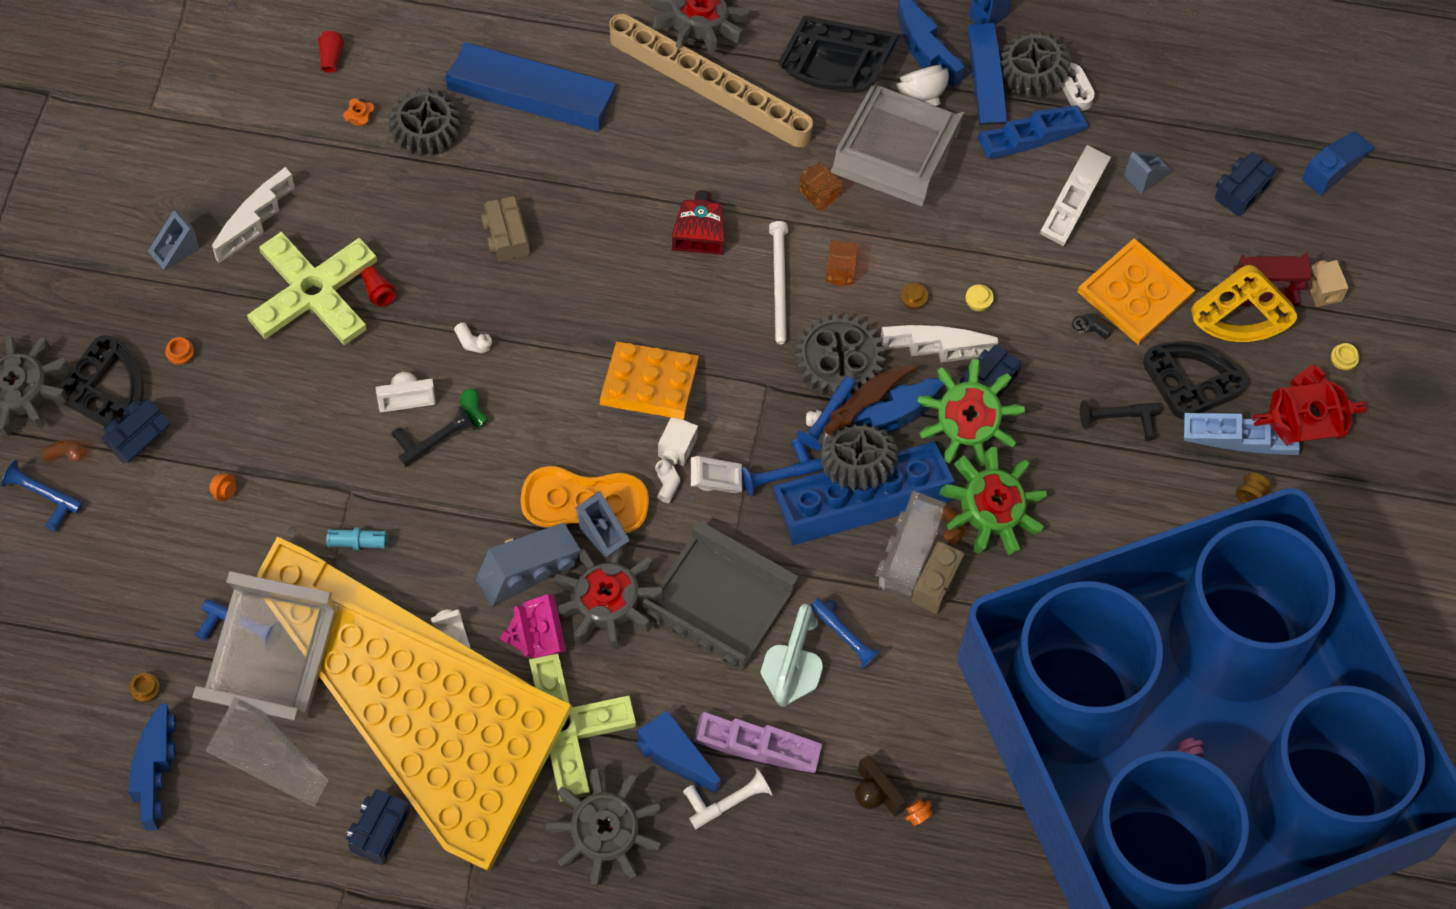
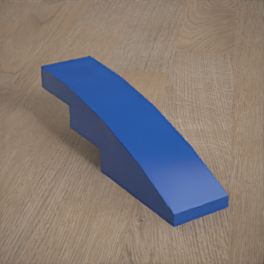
(986, 74)
(1030, 133)

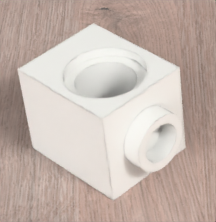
(677, 441)

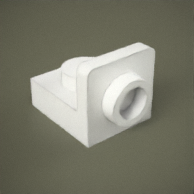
(451, 624)

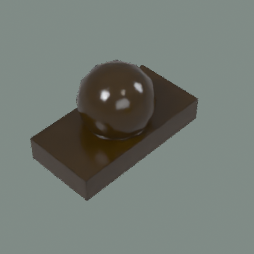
(877, 788)

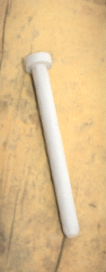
(778, 230)

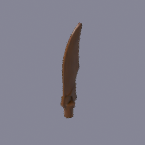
(866, 395)

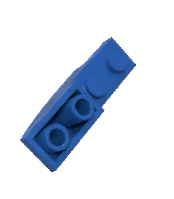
(920, 37)
(901, 406)
(150, 759)

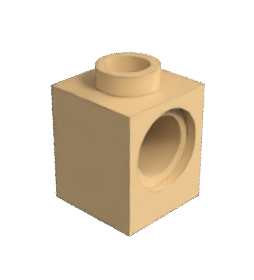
(1327, 283)

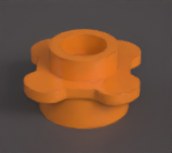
(358, 118)

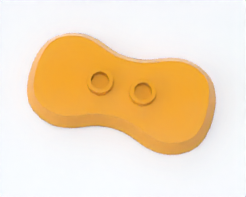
(554, 492)

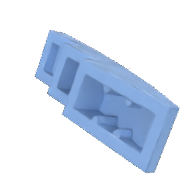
(1234, 433)

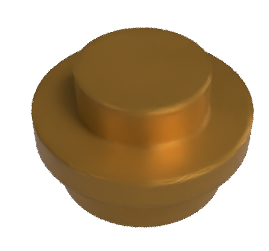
(914, 296)
(144, 687)

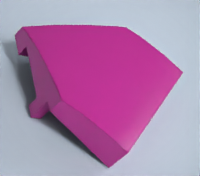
(536, 628)

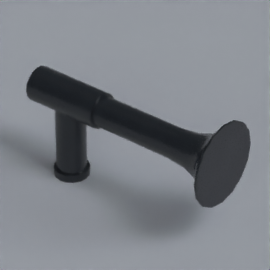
(1145, 411)
(413, 452)

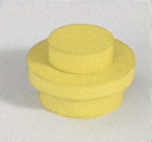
(979, 297)
(1345, 356)

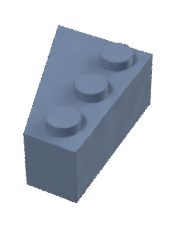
(526, 562)

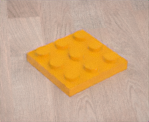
(1136, 291)
(649, 380)

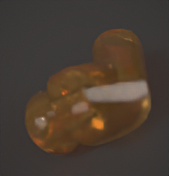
(62, 447)
(952, 535)

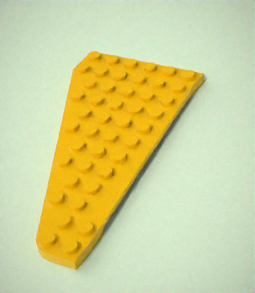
(434, 712)

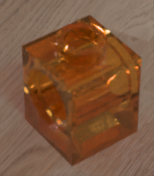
(820, 186)
(841, 263)

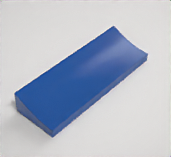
(530, 86)
(819, 508)

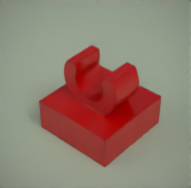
(1310, 375)

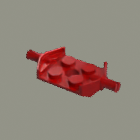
(1291, 414)

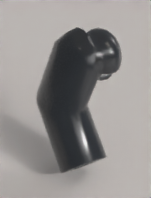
(1091, 323)

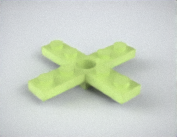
(301, 276)
(584, 722)

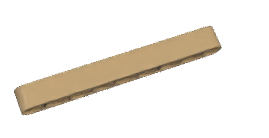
(628, 35)

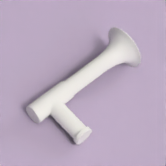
(707, 814)

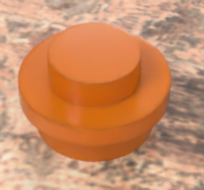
(179, 351)
(223, 486)
(919, 812)

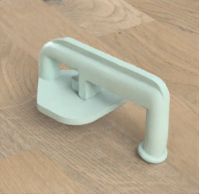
(789, 669)

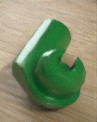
(469, 403)

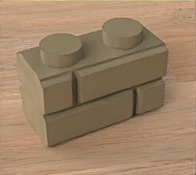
(506, 229)
(937, 577)

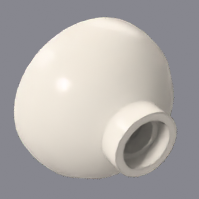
(925, 84)

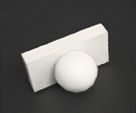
(405, 393)
(716, 474)

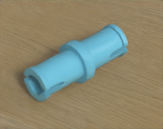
(357, 538)

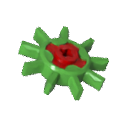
(984, 402)
(993, 501)

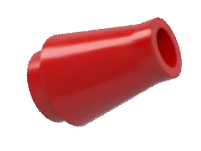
(330, 50)
(378, 288)

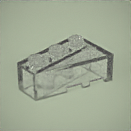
(911, 545)

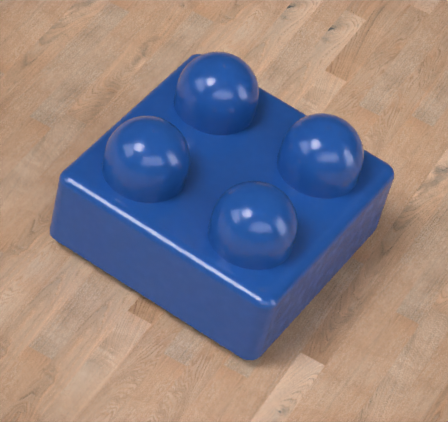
(1227, 638)

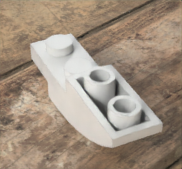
(1075, 195)

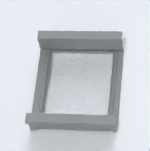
(895, 144)
(284, 668)

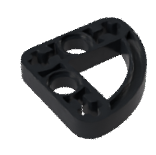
(1183, 391)
(88, 393)

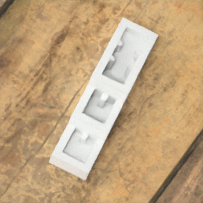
(247, 221)
(949, 342)

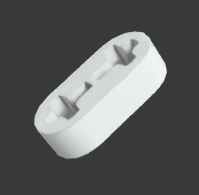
(1082, 85)

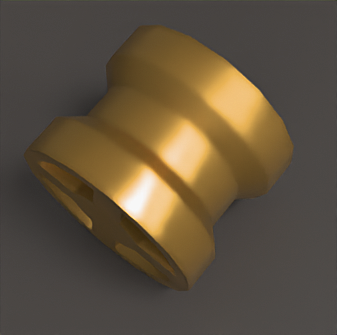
(1254, 487)

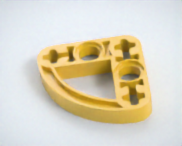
(1251, 291)

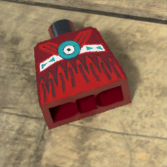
(699, 226)

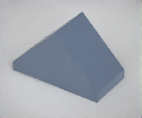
(1145, 170)
(174, 241)
(600, 524)

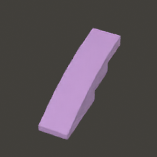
(758, 743)

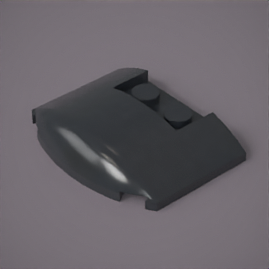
(837, 54)

